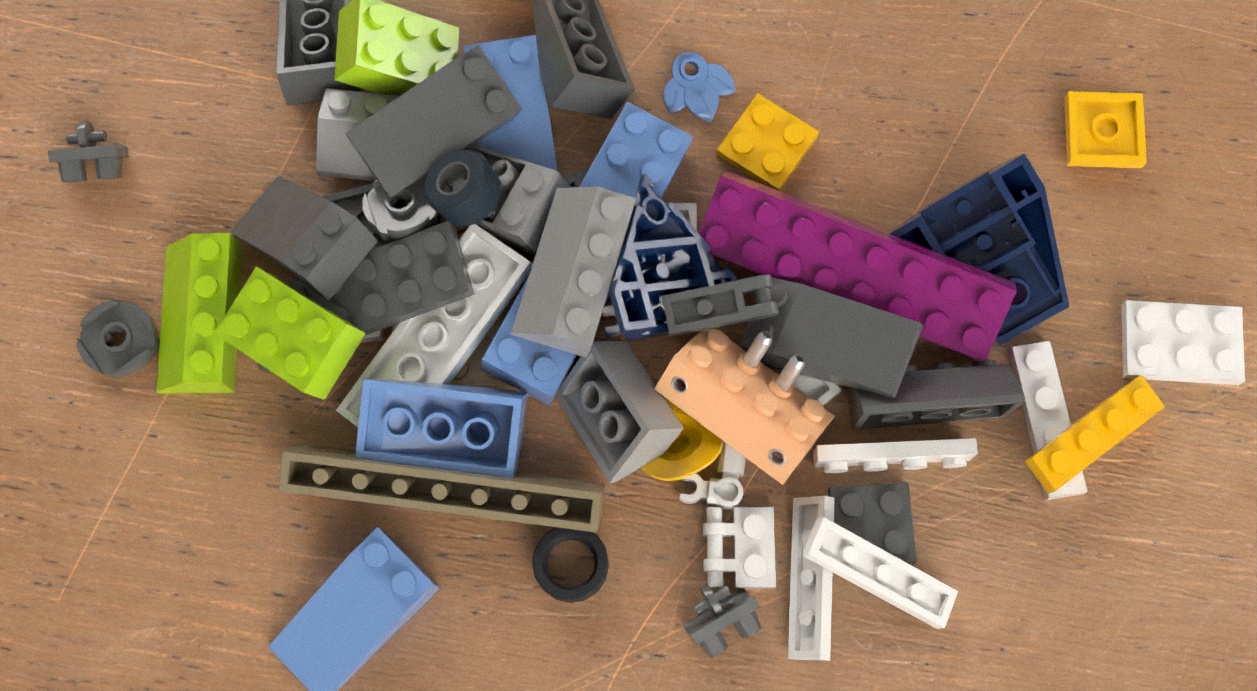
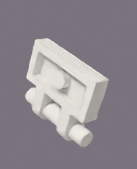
(752, 547)

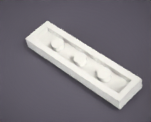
(1044, 404)
(912, 454)
(880, 573)
(809, 585)

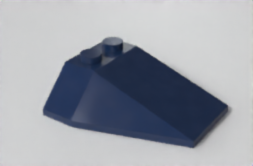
(1002, 228)

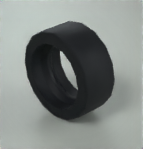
(564, 593)

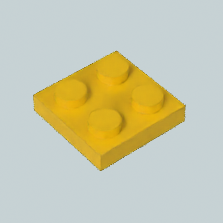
(1105, 129)
(767, 143)

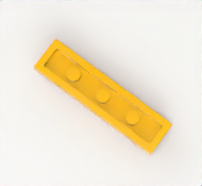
(1094, 434)

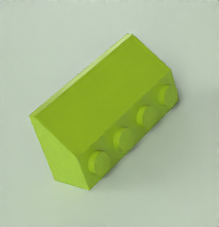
(198, 291)

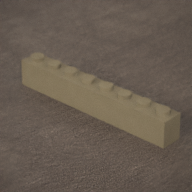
(517, 499)

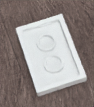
(1182, 342)

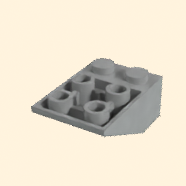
(523, 200)

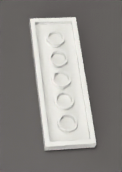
(442, 340)

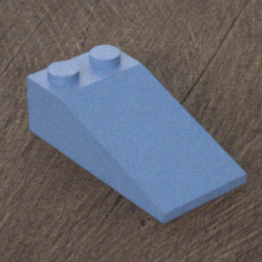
(530, 132)
(442, 426)
(353, 613)

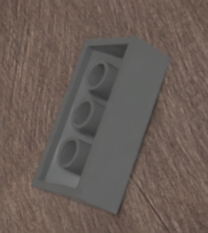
(940, 396)

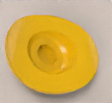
(688, 453)

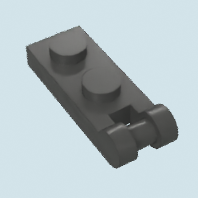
(719, 305)

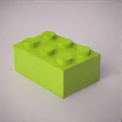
(390, 47)
(289, 333)

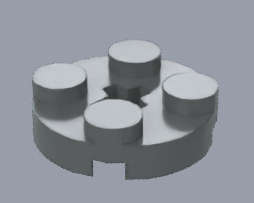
(398, 223)
(138, 346)

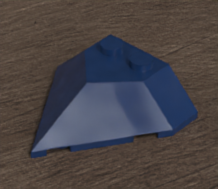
(656, 260)

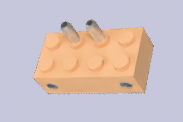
(746, 400)

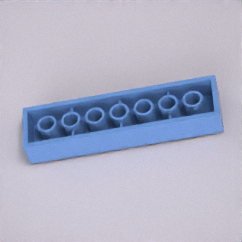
(634, 147)

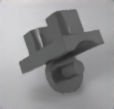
(72, 161)
(719, 612)

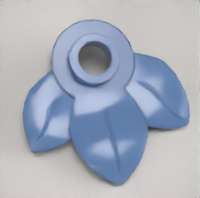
(699, 91)

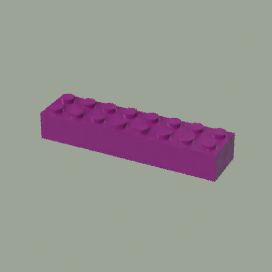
(849, 259)

